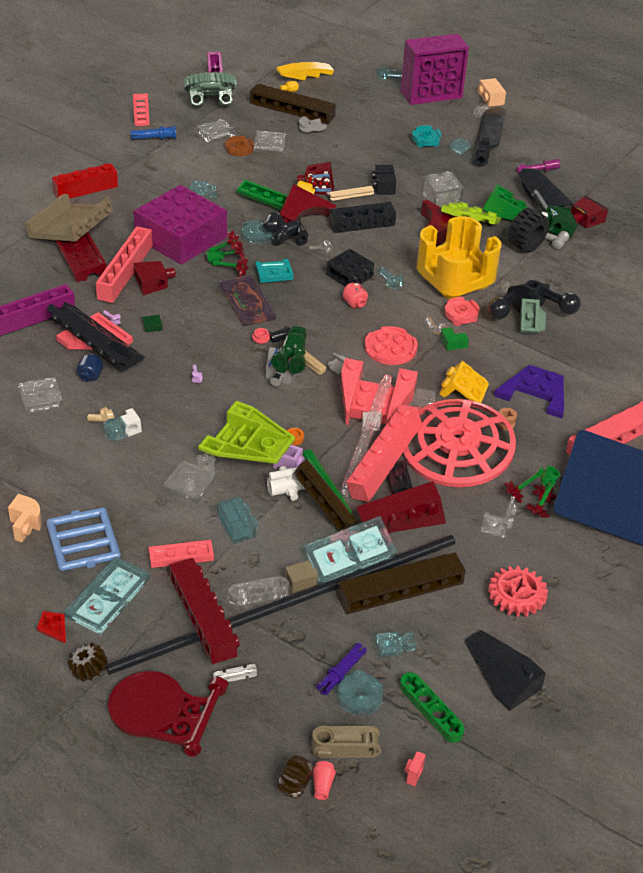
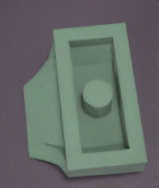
(531, 317)

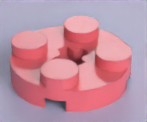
(461, 311)

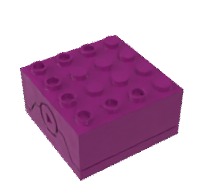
(434, 68)
(182, 223)

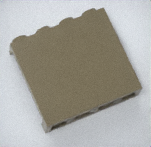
(66, 220)

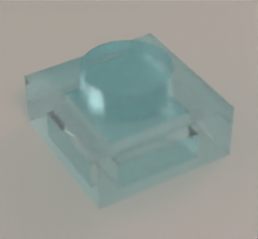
(460, 145)

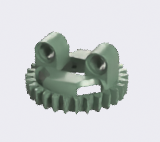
(210, 85)

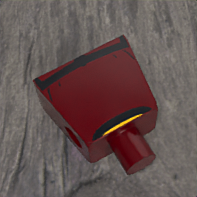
(589, 212)

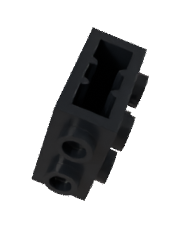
(350, 268)

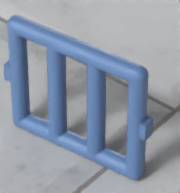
(88, 561)

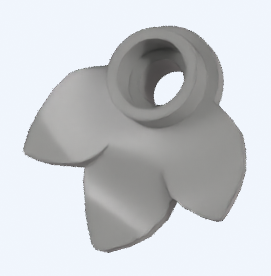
(307, 125)

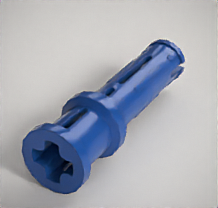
(168, 132)

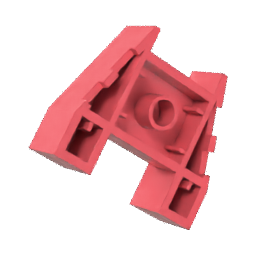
(360, 394)

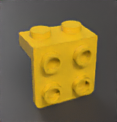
(466, 381)

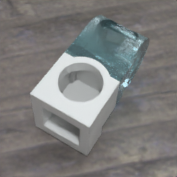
(122, 426)

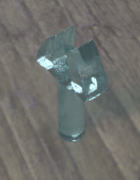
(383, 73)
(392, 281)

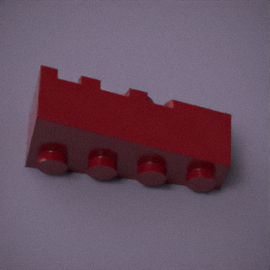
(407, 509)

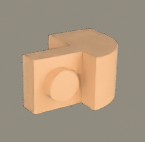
(25, 515)

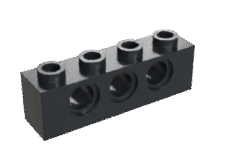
(362, 217)

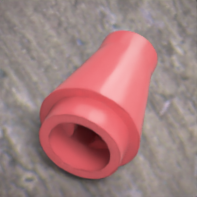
(323, 778)

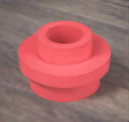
(261, 336)

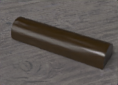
(324, 496)

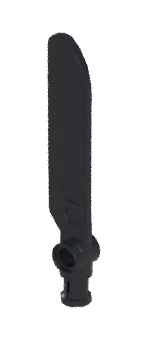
(489, 134)

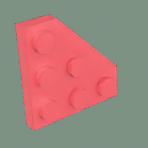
(70, 341)

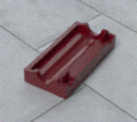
(82, 257)

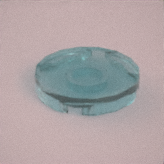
(254, 232)

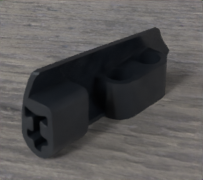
(542, 190)

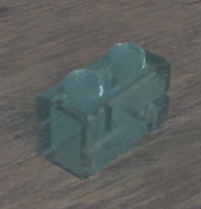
(237, 519)

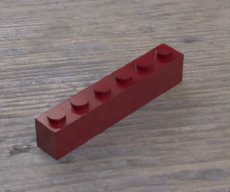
(204, 611)

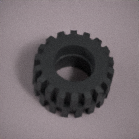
(528, 229)

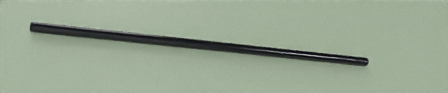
(280, 604)

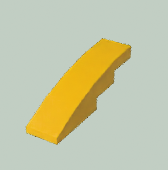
(304, 69)

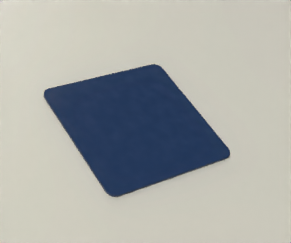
(603, 486)

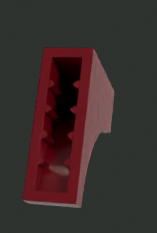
(302, 203)
(437, 219)

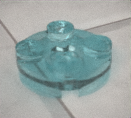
(360, 682)

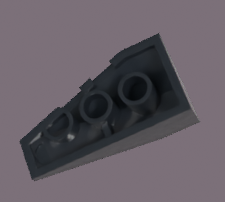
(508, 671)

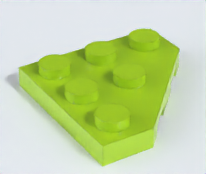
(474, 212)

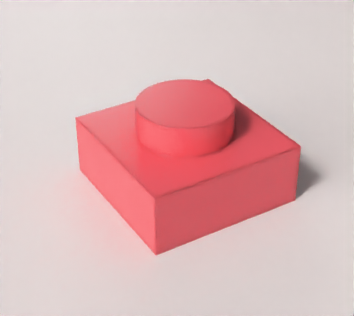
(414, 768)

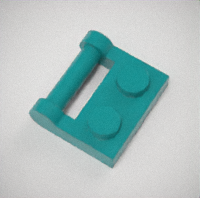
(274, 271)

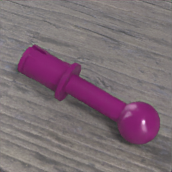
(546, 165)

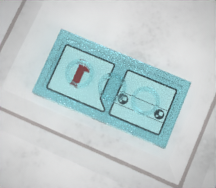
(350, 549)
(107, 595)

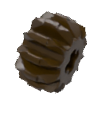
(87, 662)
(295, 776)

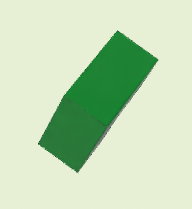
(453, 341)

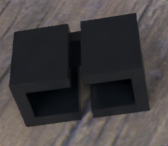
(384, 180)

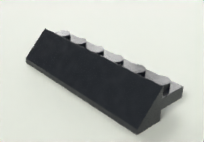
(95, 336)

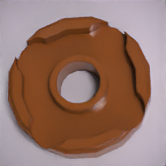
(239, 146)

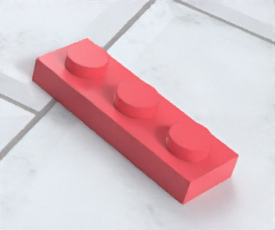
(172, 553)

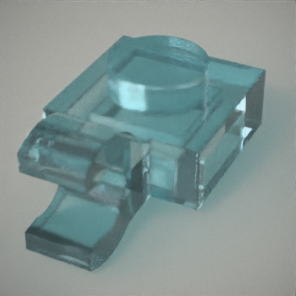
(202, 188)

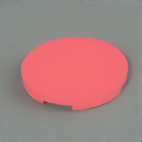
(391, 345)

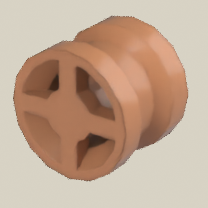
(510, 415)

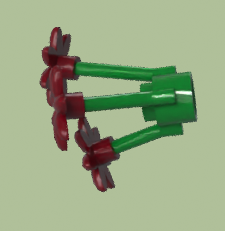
(215, 255)
(548, 479)

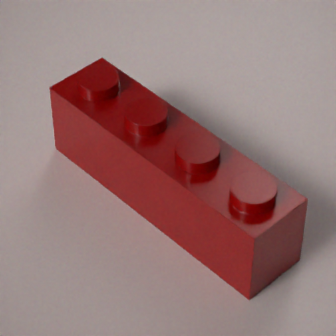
(85, 181)

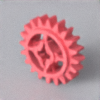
(518, 591)

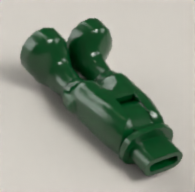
(292, 346)

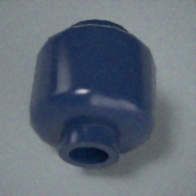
(89, 367)

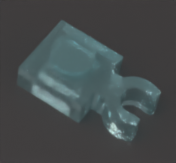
(391, 644)

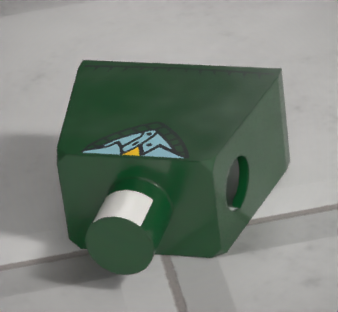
(560, 220)

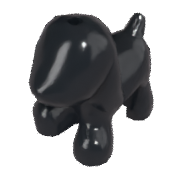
(285, 230)

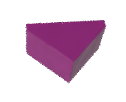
(214, 62)

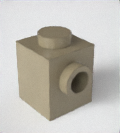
(301, 576)

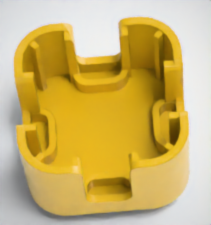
(458, 263)

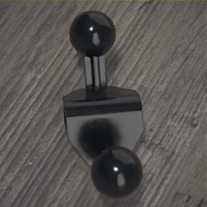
(500, 307)

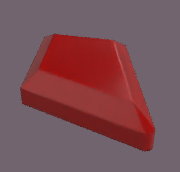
(53, 625)

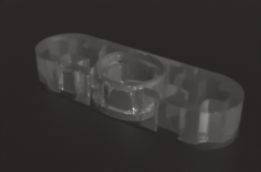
(252, 597)

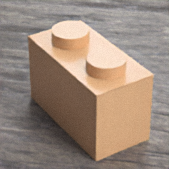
(492, 92)

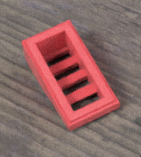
(143, 118)

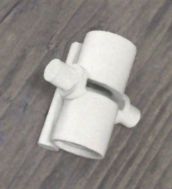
(284, 482)

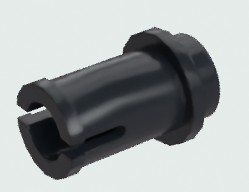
(279, 335)

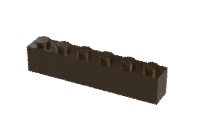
(292, 103)
(400, 583)

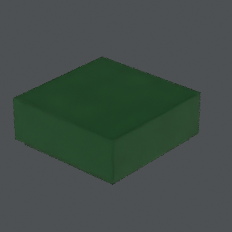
(152, 323)

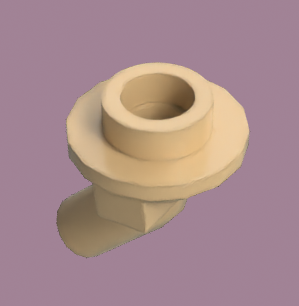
(105, 415)

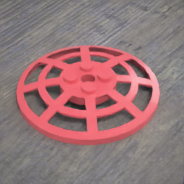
(462, 446)

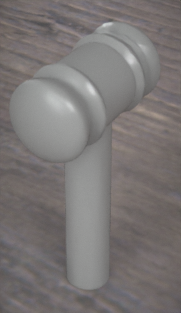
(559, 240)

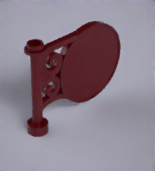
(154, 703)

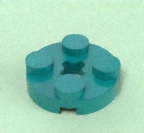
(426, 136)

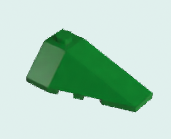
(504, 204)

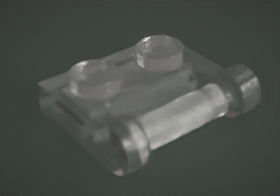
(215, 130)
(270, 141)

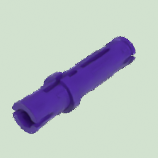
(337, 673)

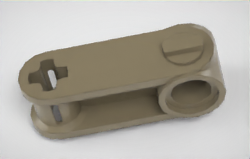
(345, 742)

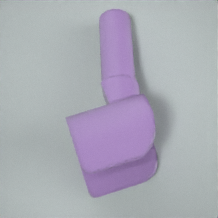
(113, 318)
(196, 376)

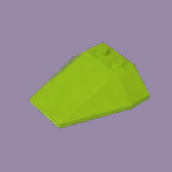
(248, 437)

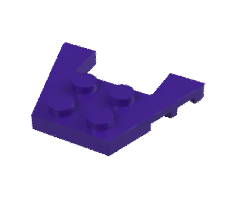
(537, 383)

